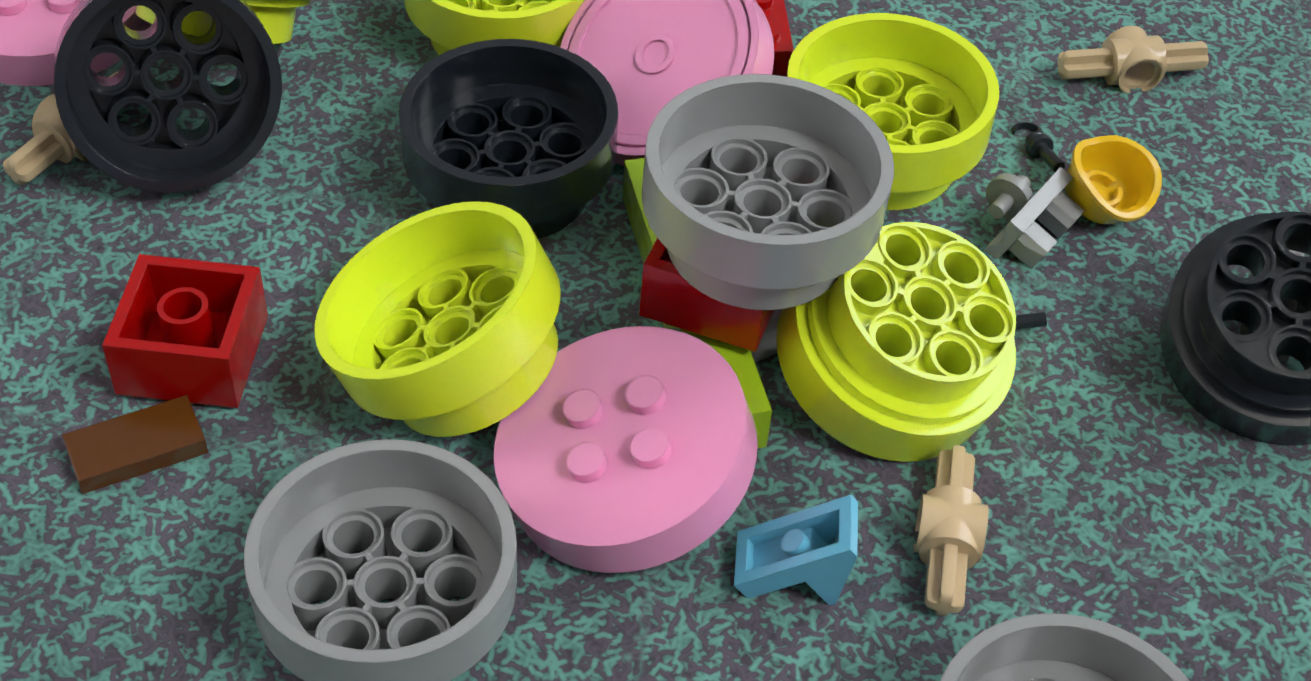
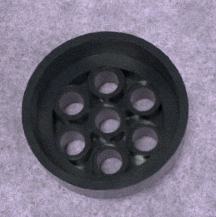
(510, 129)
(158, 152)
(1237, 376)

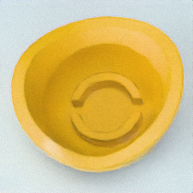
(1113, 179)

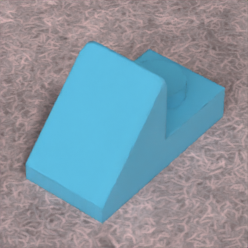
(798, 548)

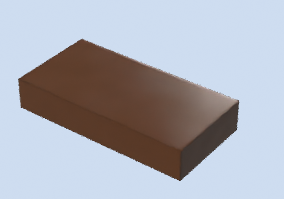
(135, 444)

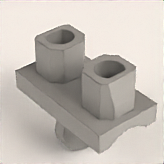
(1013, 199)

